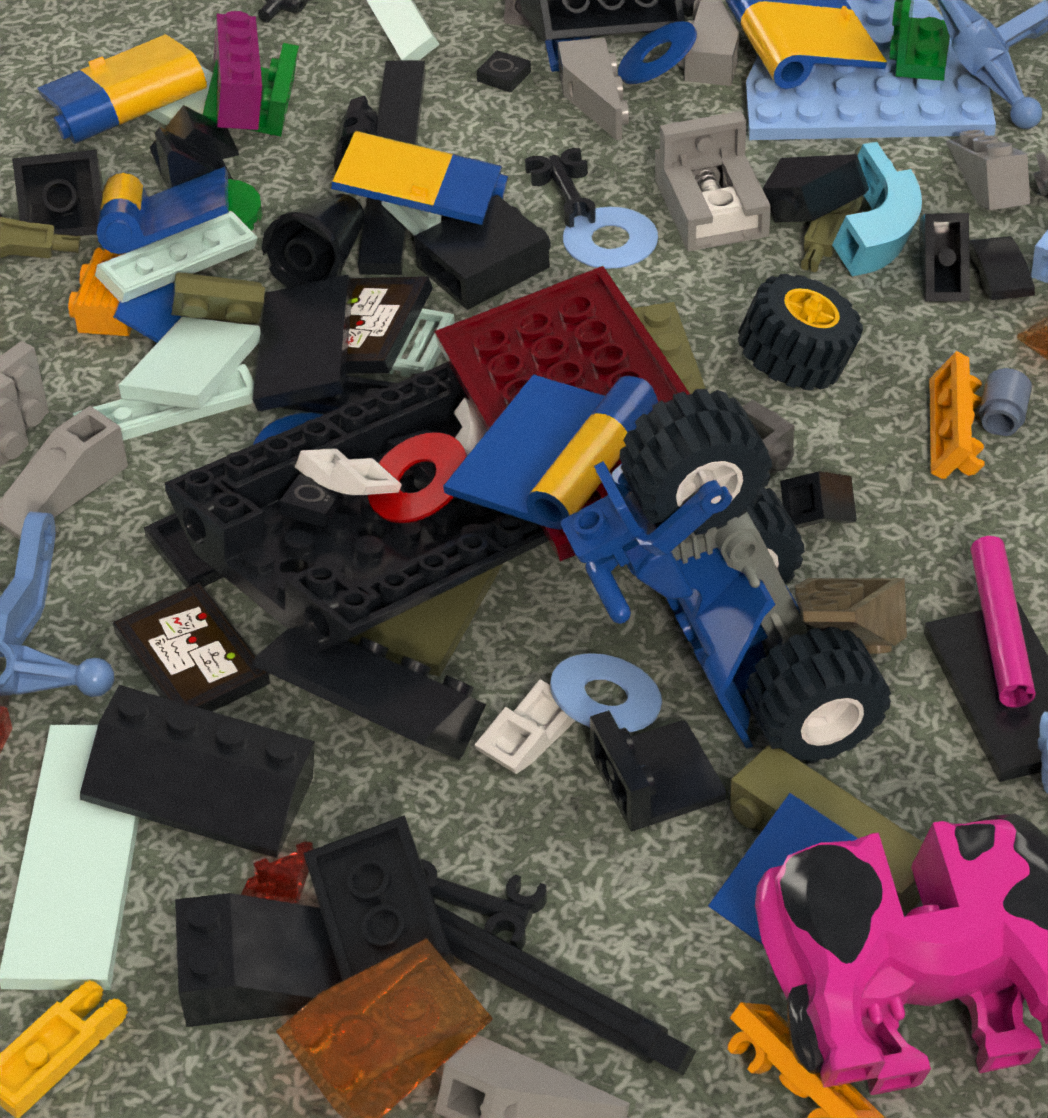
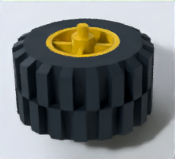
(799, 331)

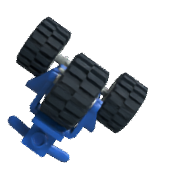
(720, 548)

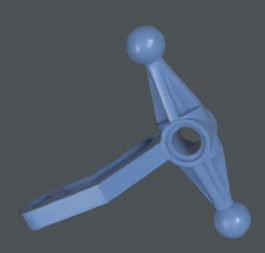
(986, 55)
(20, 610)

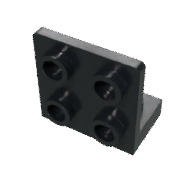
(653, 772)

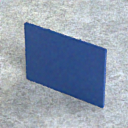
(788, 831)

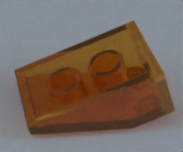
(384, 1030)

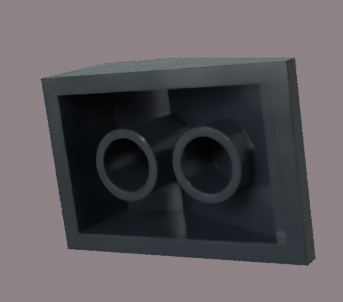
(249, 958)

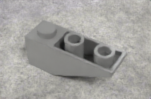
(716, 48)
(592, 83)
(992, 169)
(65, 469)
(502, 1083)

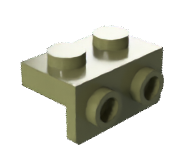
(217, 298)

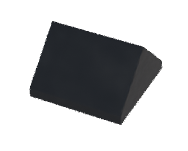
(60, 191)

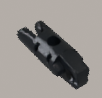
(358, 118)

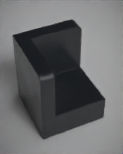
(819, 498)

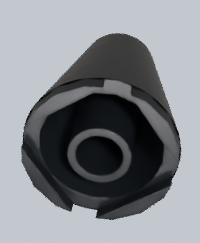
(313, 240)

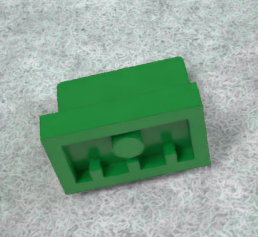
(918, 44)
(275, 95)

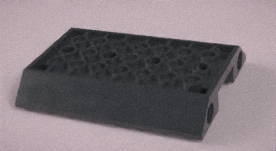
(358, 566)

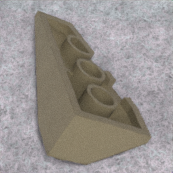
(864, 606)

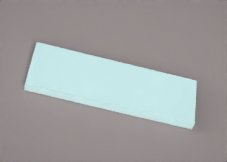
(69, 877)

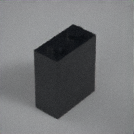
(484, 259)

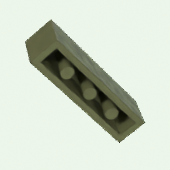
(774, 774)

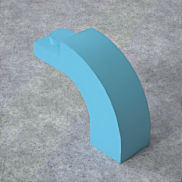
(878, 236)

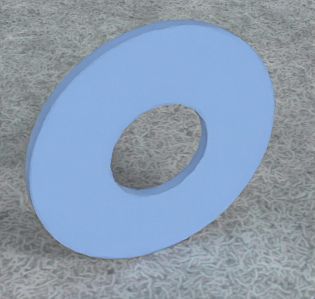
(641, 242)
(575, 672)

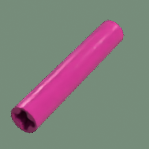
(1002, 622)

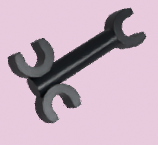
(562, 170)
(504, 914)

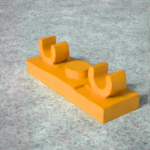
(951, 418)
(770, 1037)

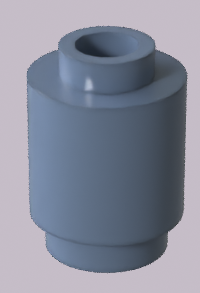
(1005, 401)

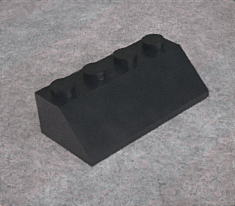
(599, 17)
(379, 689)
(198, 771)

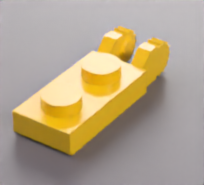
(55, 1046)

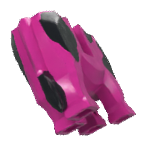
(857, 961)

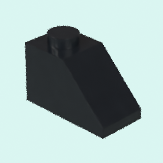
(813, 186)
(945, 256)

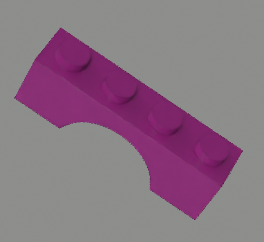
(238, 71)

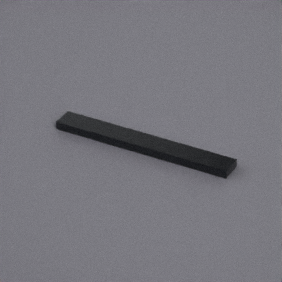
(398, 120)

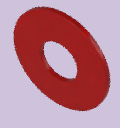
(437, 448)

